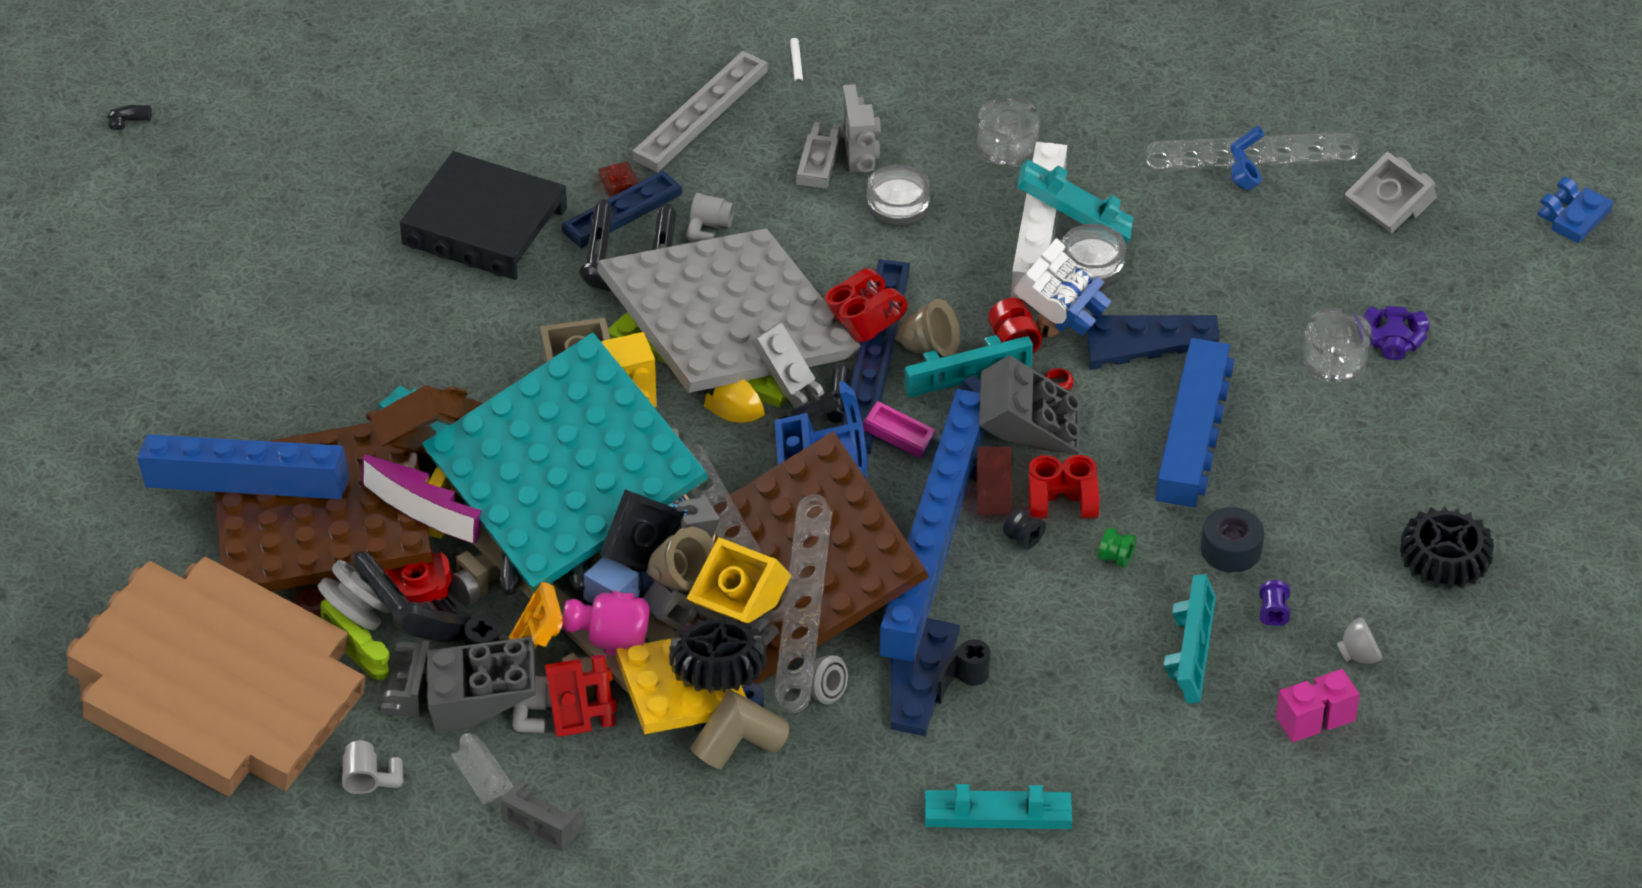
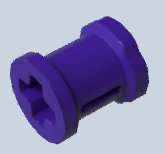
(1274, 597)

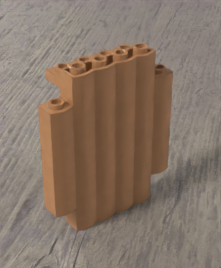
(214, 675)

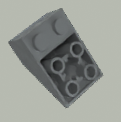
(1028, 407)
(478, 681)

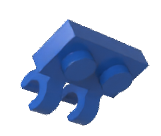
(1580, 216)

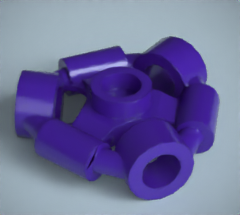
(1395, 333)

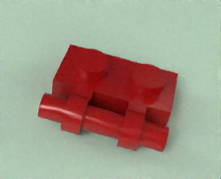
(569, 698)

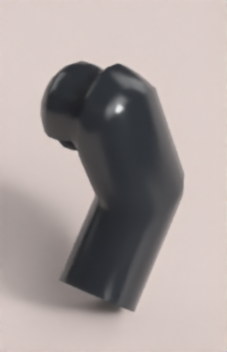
(129, 113)

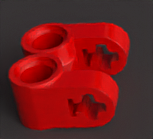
(863, 310)
(1074, 479)

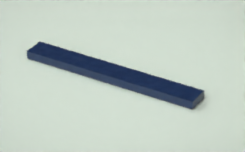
(875, 354)

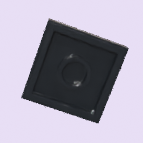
(639, 529)

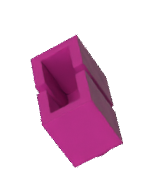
(1303, 705)

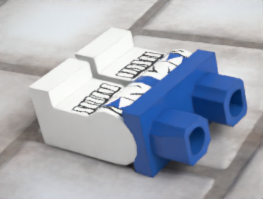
(1062, 289)

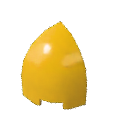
(735, 402)

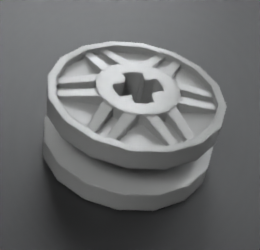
(353, 596)

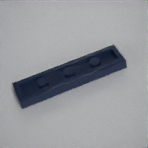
(626, 206)

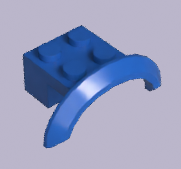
(797, 433)

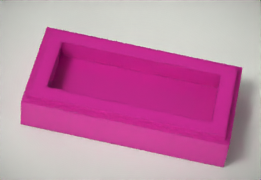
(898, 429)

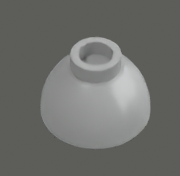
(1359, 643)
(829, 679)

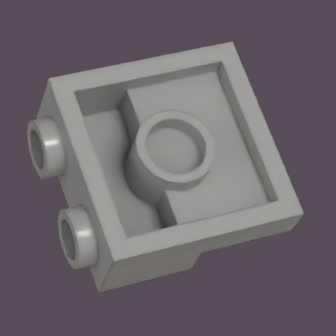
(859, 132)
(1391, 192)

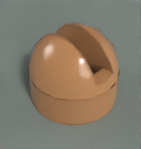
(1043, 323)

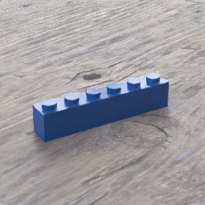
(1193, 423)
(244, 466)

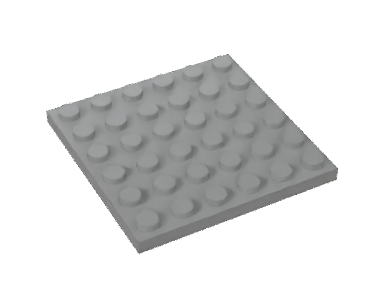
(715, 297)

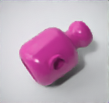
(612, 621)

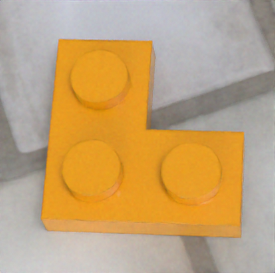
(540, 618)

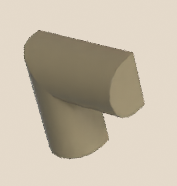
(738, 719)

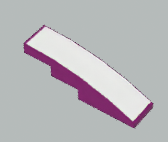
(429, 504)

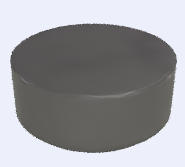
(465, 588)

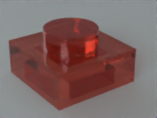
(617, 178)

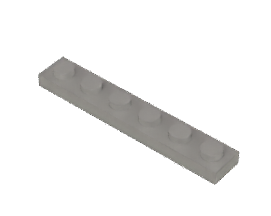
(699, 111)

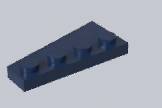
(1134, 336)
(916, 682)

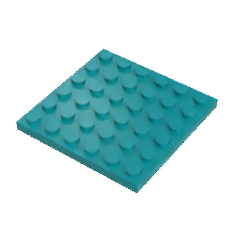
(558, 455)

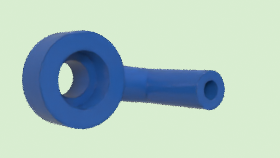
(1244, 171)

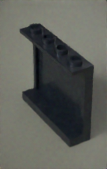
(481, 214)

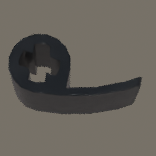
(967, 663)

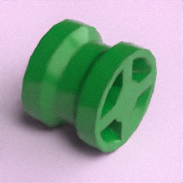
(1117, 547)

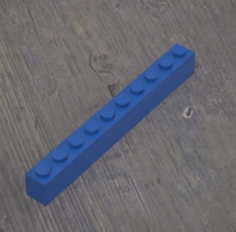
(935, 525)

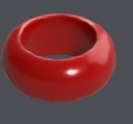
(1061, 373)

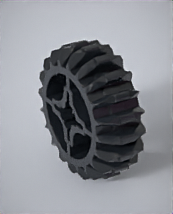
(1446, 555)
(717, 655)

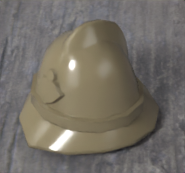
(931, 329)
(680, 558)

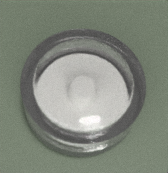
(898, 194)
(1096, 249)

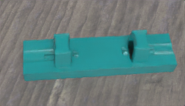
(1071, 200)
(927, 376)
(1197, 619)
(998, 808)

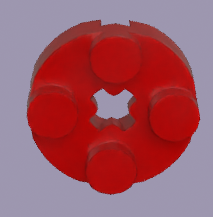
(431, 584)

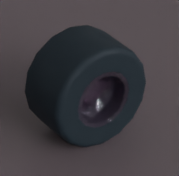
(1232, 539)

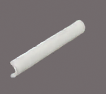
(796, 59)

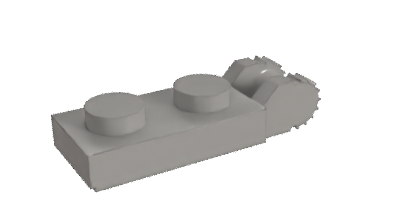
(818, 157)
(787, 365)

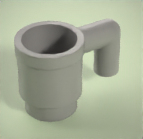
(708, 212)
(540, 701)
(361, 772)

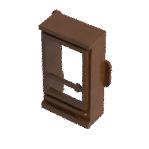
(407, 420)

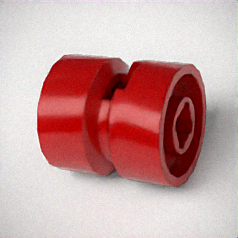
(1013, 320)

